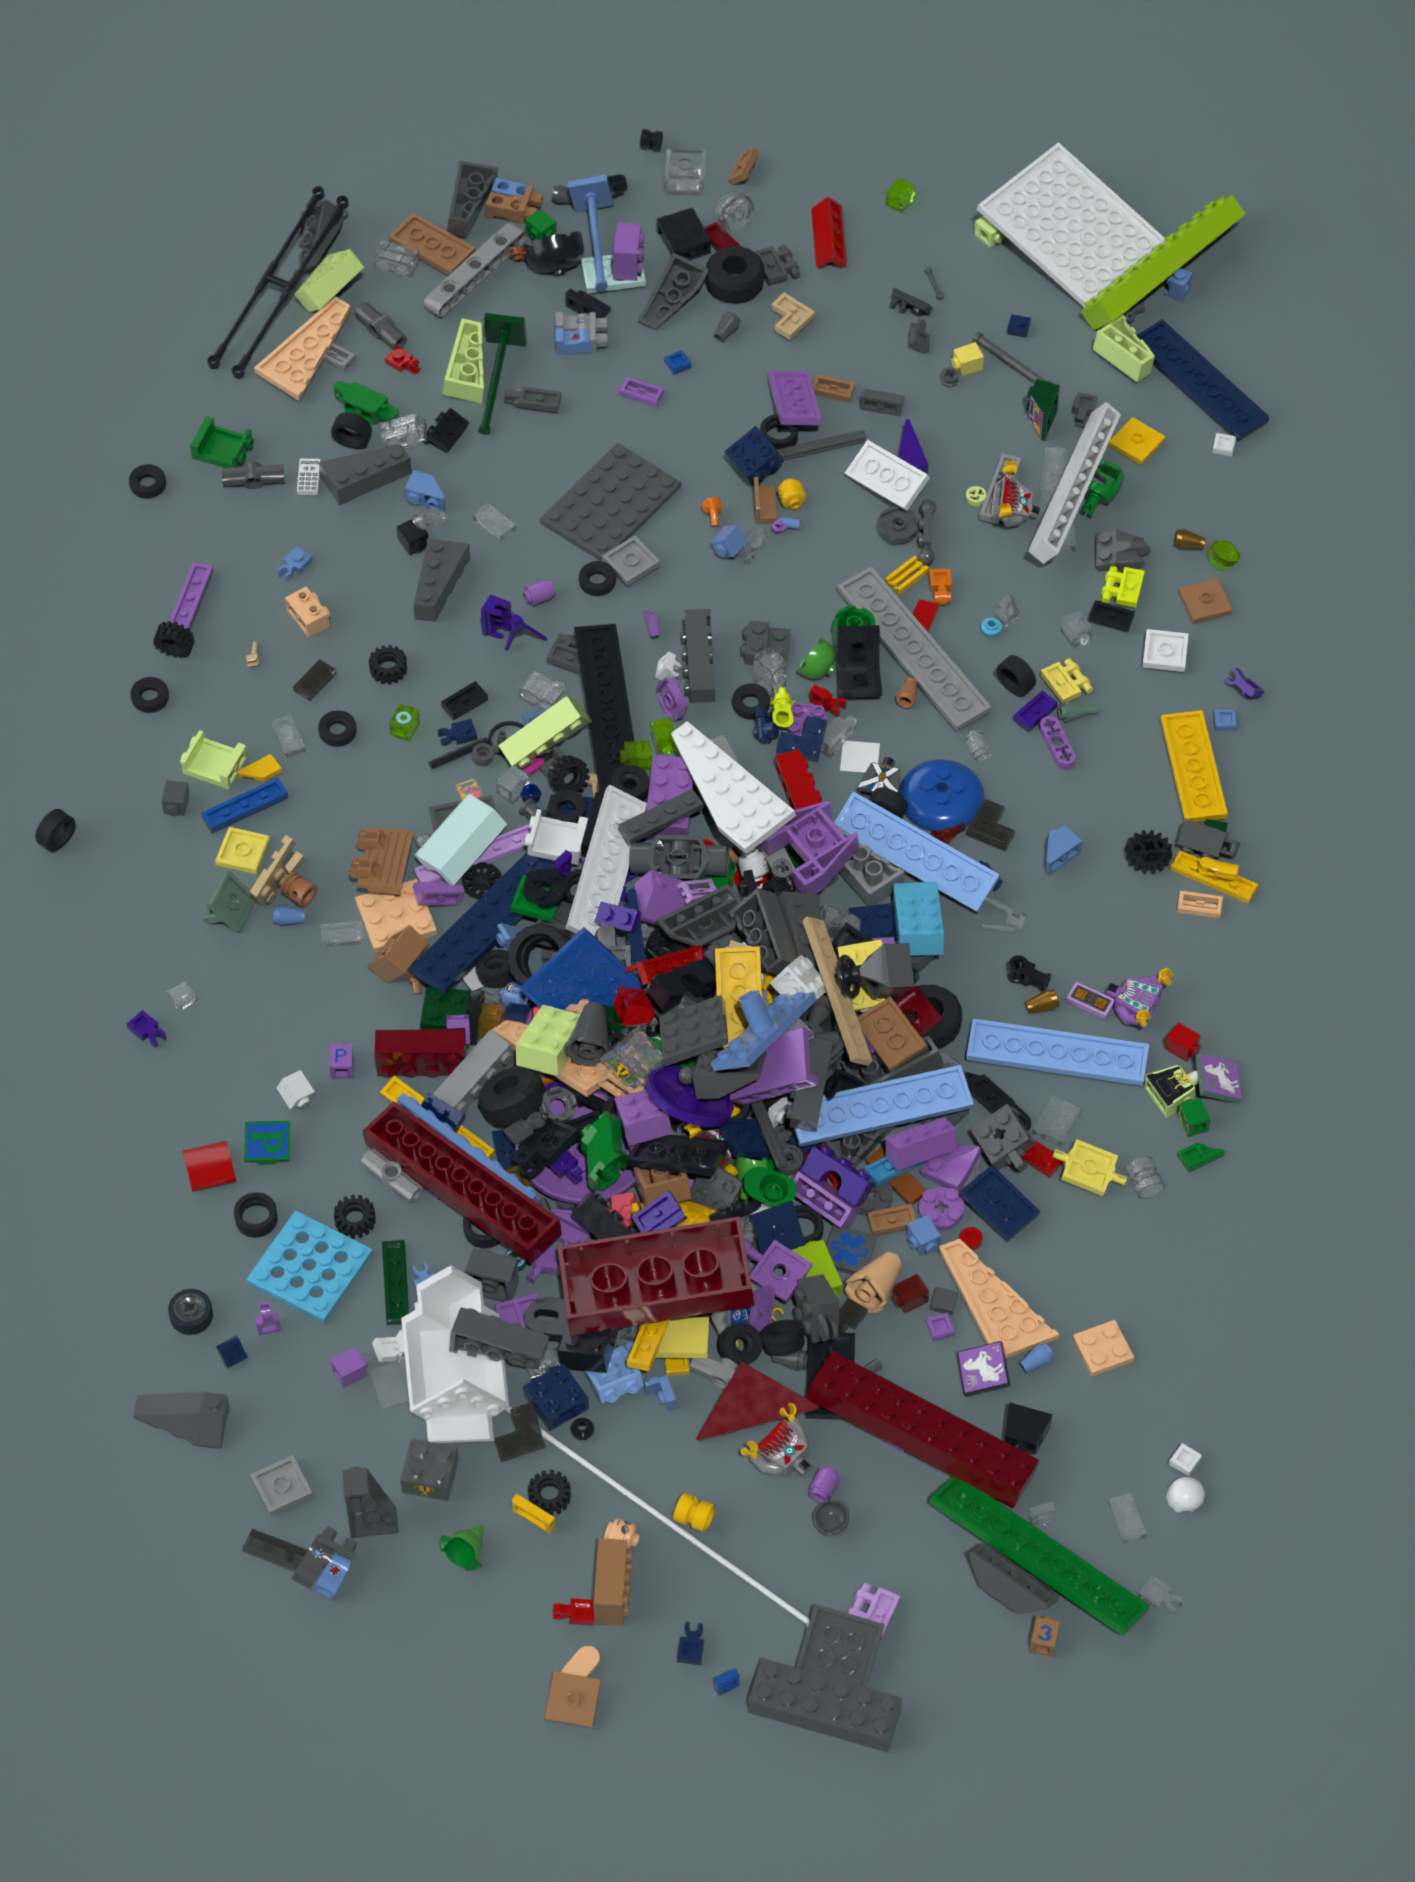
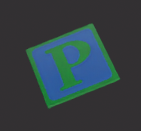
(267, 1141)

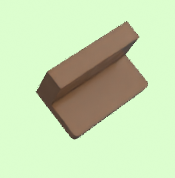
(764, 503)

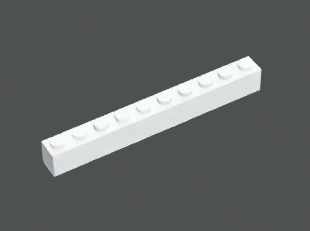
(1074, 483)

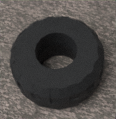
(735, 261)
(948, 1008)
(511, 1096)

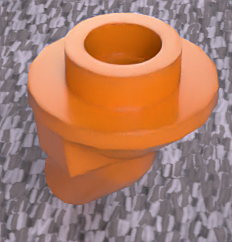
(712, 506)

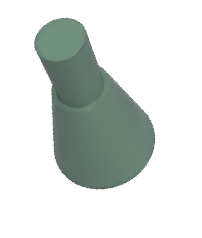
(1072, 711)

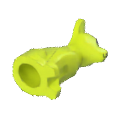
(782, 711)

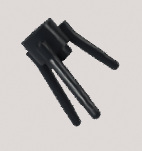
(617, 184)

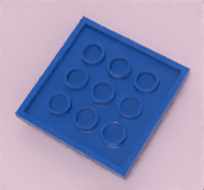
(579, 972)

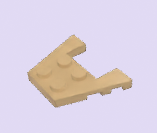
(272, 878)

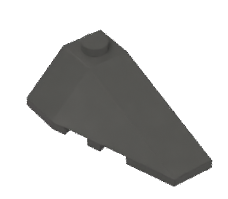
(673, 289)

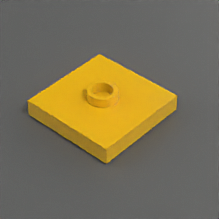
(1136, 441)

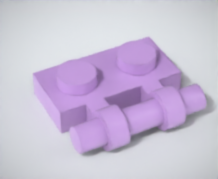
(881, 1605)

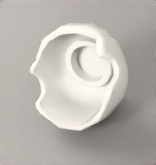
(1185, 1494)

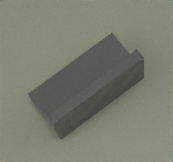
(882, 402)

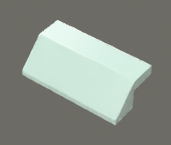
(461, 839)

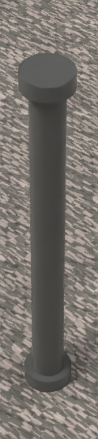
(980, 339)

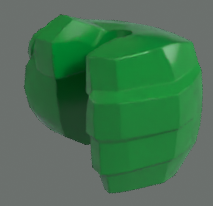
(1100, 493)

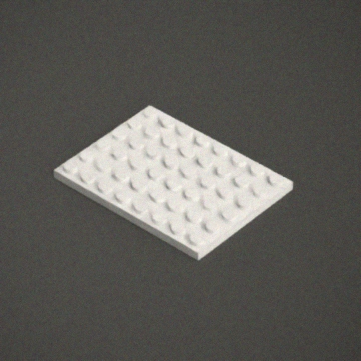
(1070, 223)

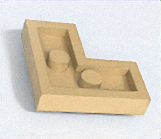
(794, 315)

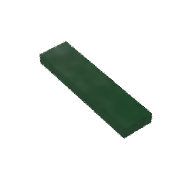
(395, 1281)

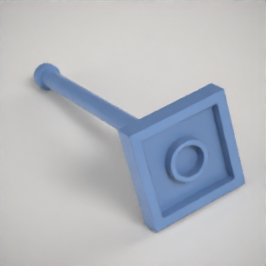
(590, 195)

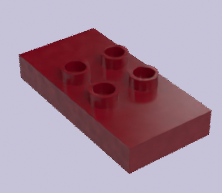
(655, 1276)

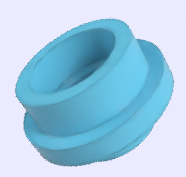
(991, 631)

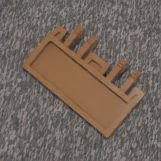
(384, 859)

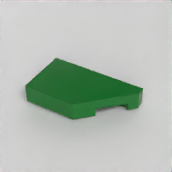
(1198, 1156)

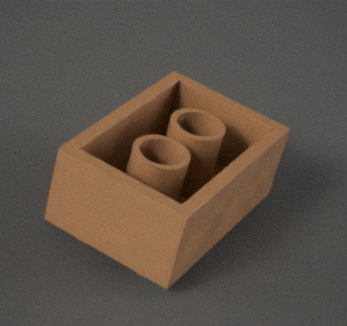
(612, 1582)

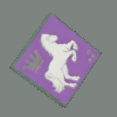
(1219, 1078)

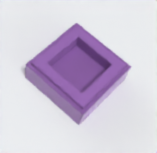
(940, 1327)

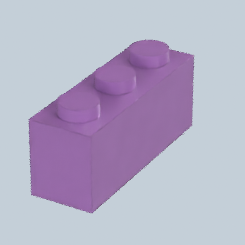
(920, 1143)
(825, 1200)

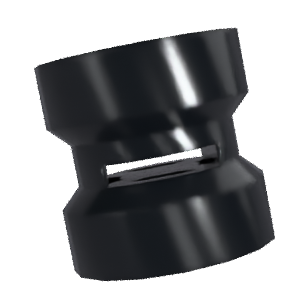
(651, 139)

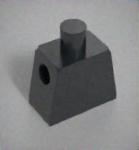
(1026, 1427)

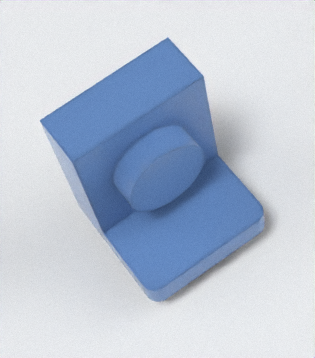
(663, 1389)

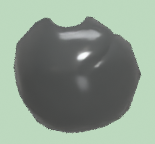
(831, 1517)

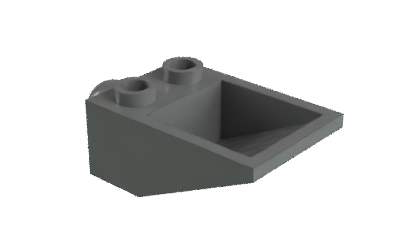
(716, 1084)

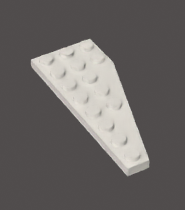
(736, 800)

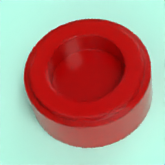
(971, 1237)

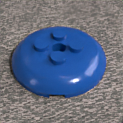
(937, 810)

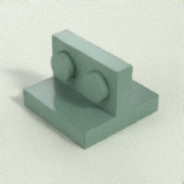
(229, 902)

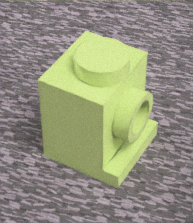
(988, 232)

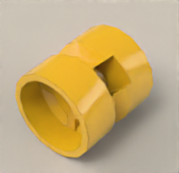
(694, 1512)

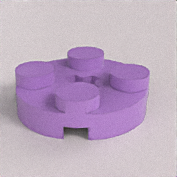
(672, 700)
(942, 1196)

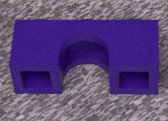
(855, 1183)

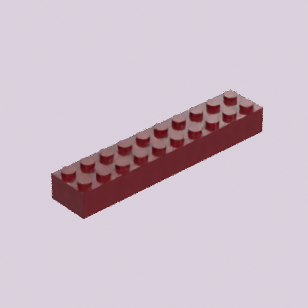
(463, 1182)
(923, 1429)

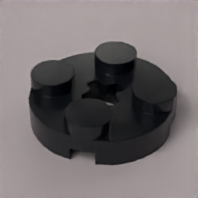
(545, 877)

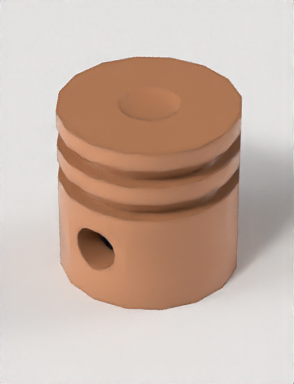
(297, 888)

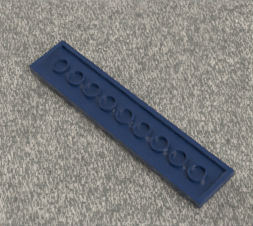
(475, 930)

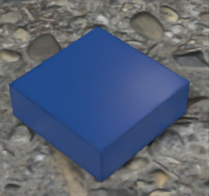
(677, 362)
(727, 1682)

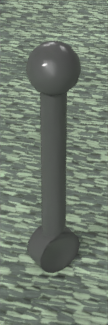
(939, 295)

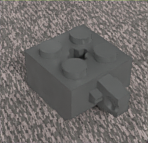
(1004, 1138)

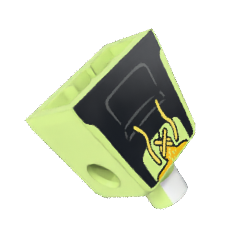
(1170, 1088)

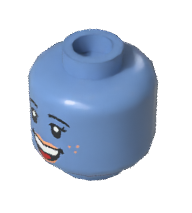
(513, 994)

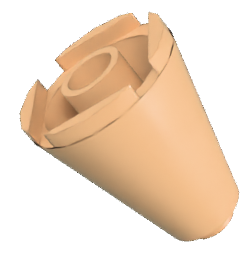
(874, 1282)

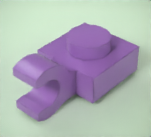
(267, 1321)

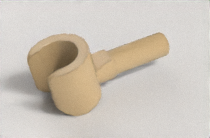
(252, 659)
(592, 782)

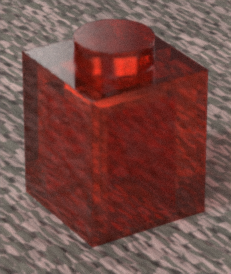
(910, 1294)

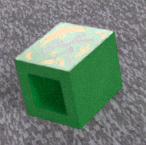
(1194, 1117)

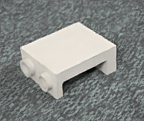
(552, 837)

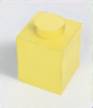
(967, 359)

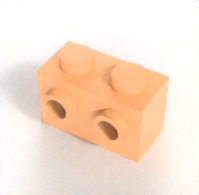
(307, 611)

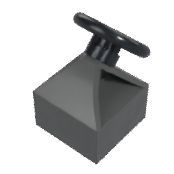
(883, 972)

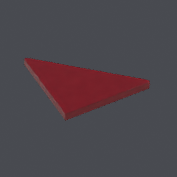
(751, 1401)

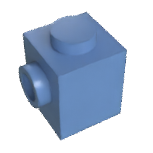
(729, 541)
(923, 1236)

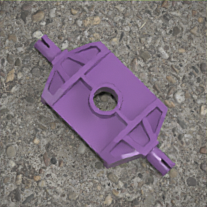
(572, 1232)

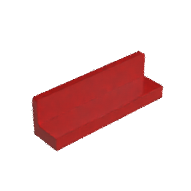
(828, 233)
(663, 964)

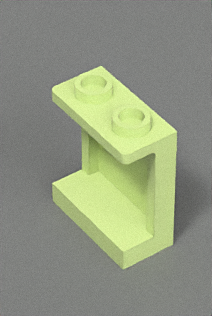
(213, 761)

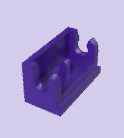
(496, 615)

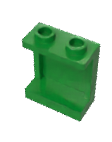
(220, 445)

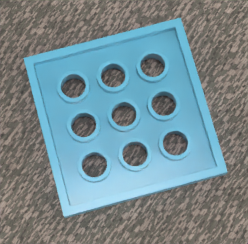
(318, 1235)

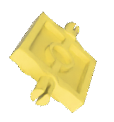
(1089, 1167)

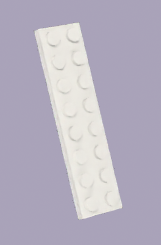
(605, 861)

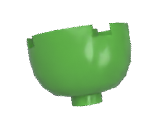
(819, 661)

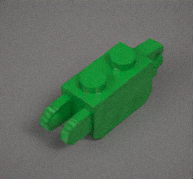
(365, 402)

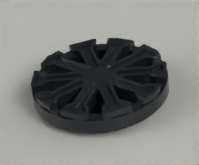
(480, 881)

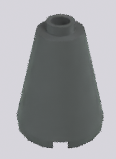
(589, 1037)

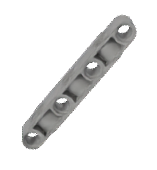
(475, 269)

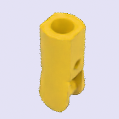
(1218, 869)

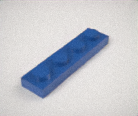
(244, 805)

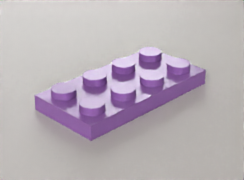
(794, 398)

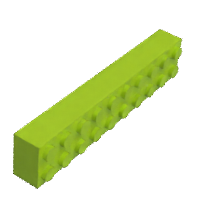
(1162, 261)

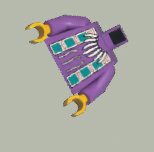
(1139, 997)

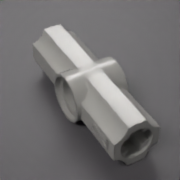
(401, 1183)
(717, 1370)

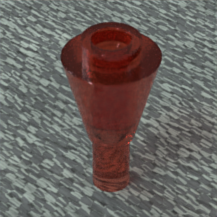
(948, 834)

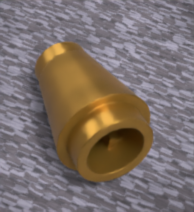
(1188, 540)
(1042, 1002)

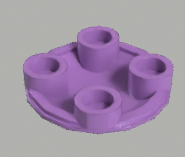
(800, 711)

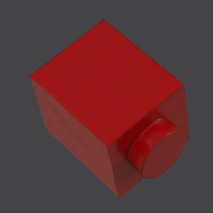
(1183, 1042)

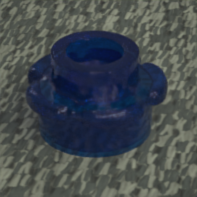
(531, 789)

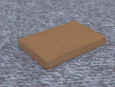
(891, 1034)

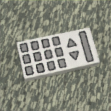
(308, 477)

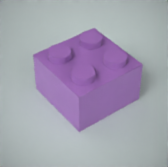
(628, 251)
(641, 1118)

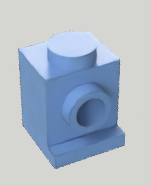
(1179, 284)

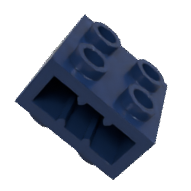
(754, 456)
(556, 1396)

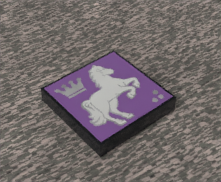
(983, 1368)

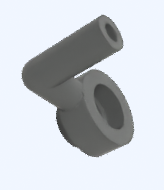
(486, 750)

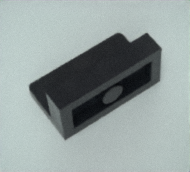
(585, 303)

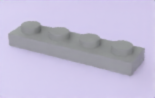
(985, 513)

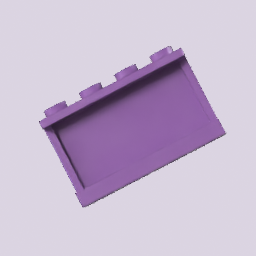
(783, 1071)

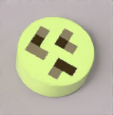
(975, 496)

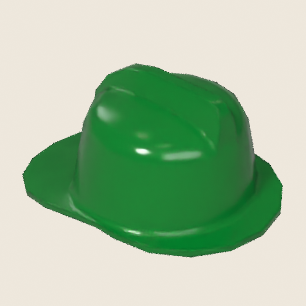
(769, 1186)

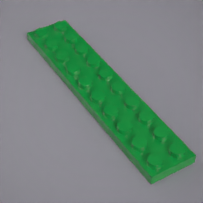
(1040, 1555)

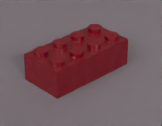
(419, 1052)

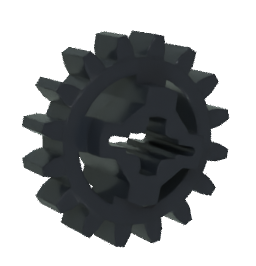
(1150, 850)

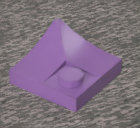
(952, 1168)

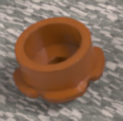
(517, 254)

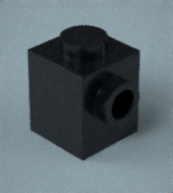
(412, 537)

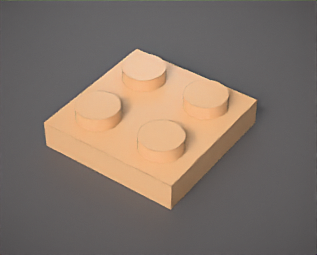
(1103, 1348)

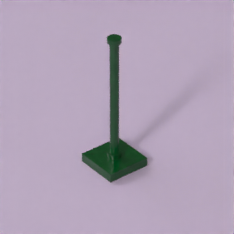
(504, 331)

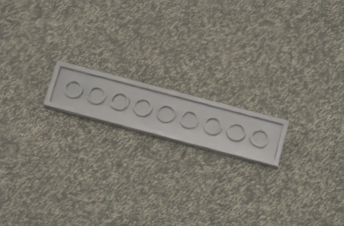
(916, 650)

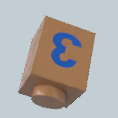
(1045, 1636)

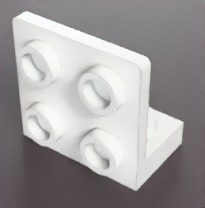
(799, 977)

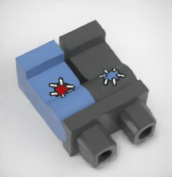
(326, 1555)

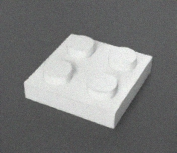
(1165, 650)

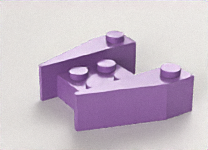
(817, 843)

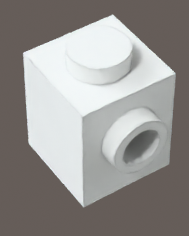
(295, 1090)

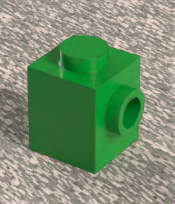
(540, 225)

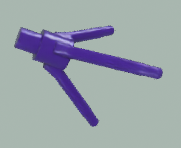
(518, 626)

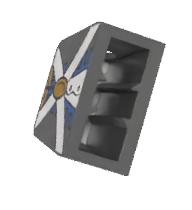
(879, 776)

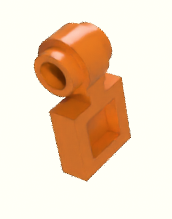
(941, 581)

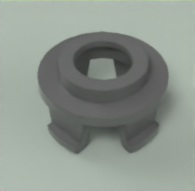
(563, 1094)

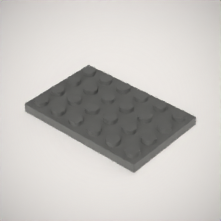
(610, 502)

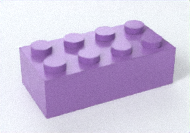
(667, 780)

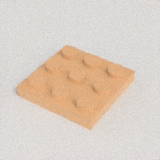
(389, 913)

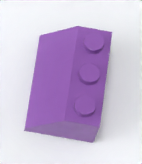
(658, 896)

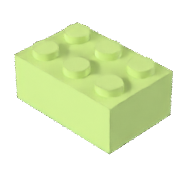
(545, 1040)

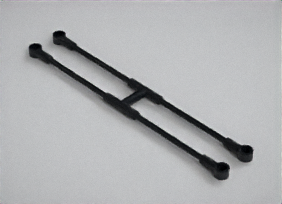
(269, 277)

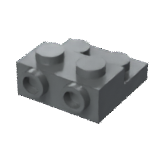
(760, 637)

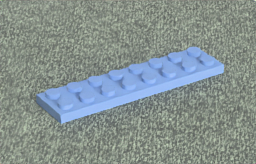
(917, 852)
(1057, 1052)
(889, 1104)

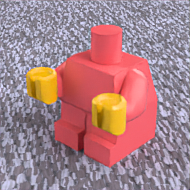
(626, 1205)

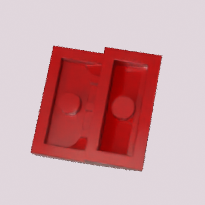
(209, 1166)

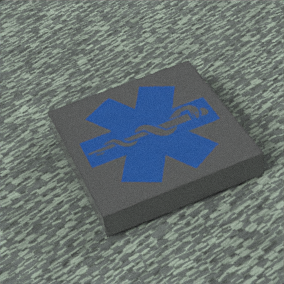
(850, 1248)

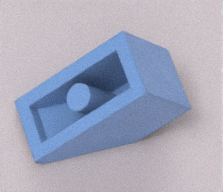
(1061, 848)

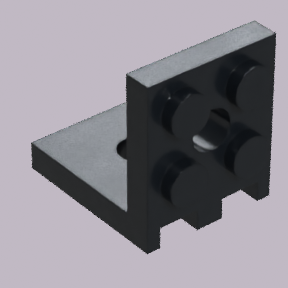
(858, 667)

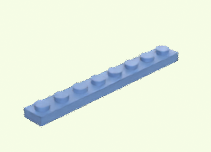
(462, 1142)

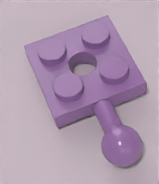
(777, 1256)

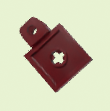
(914, 1002)

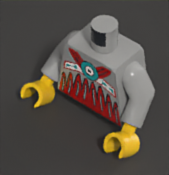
(1011, 499)
(782, 1449)

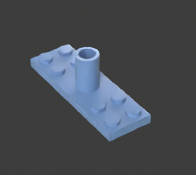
(764, 1027)

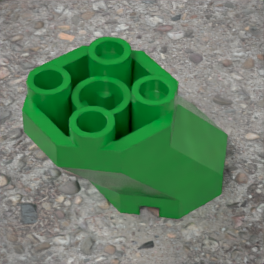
(604, 1151)

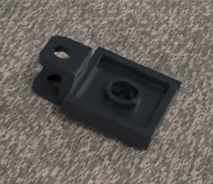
(537, 1150)

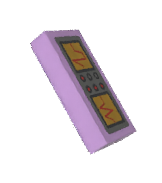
(1090, 1000)

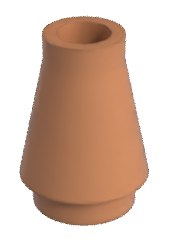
(908, 693)

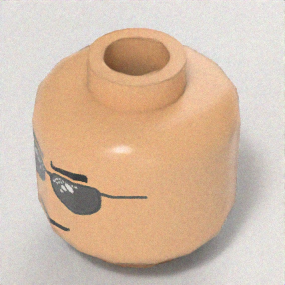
(622, 1530)

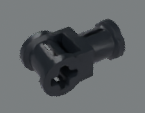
(1027, 973)

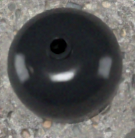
(555, 253)

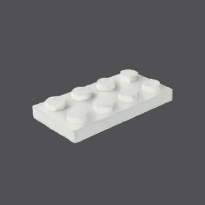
(887, 475)

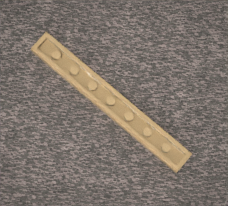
(840, 1003)

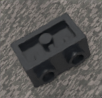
(447, 429)

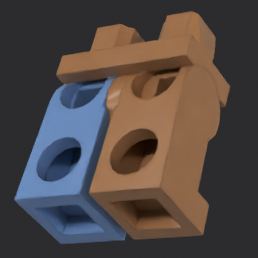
(512, 201)

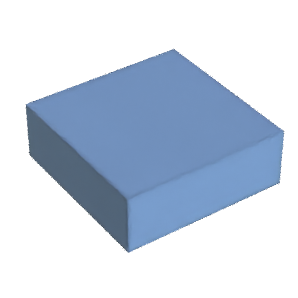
(1225, 720)

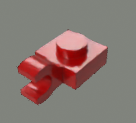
(401, 359)
(823, 697)
(580, 1611)

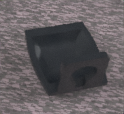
(841, 1081)

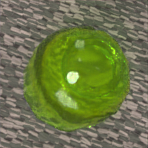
(1223, 554)

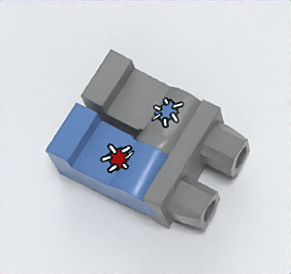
(579, 333)

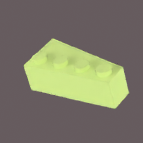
(465, 367)
(545, 732)

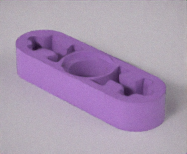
(1056, 751)

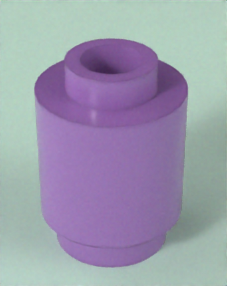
(539, 592)
(824, 1484)

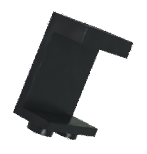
(685, 234)

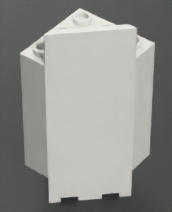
(448, 1388)

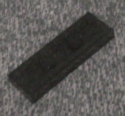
(274, 1550)

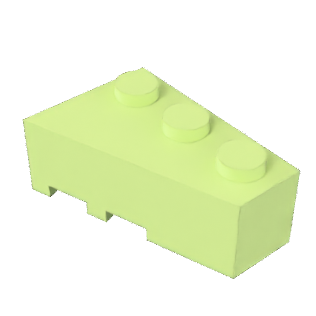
(328, 279)
(1124, 349)

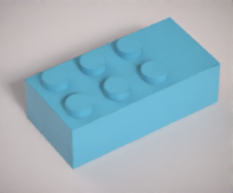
(919, 917)

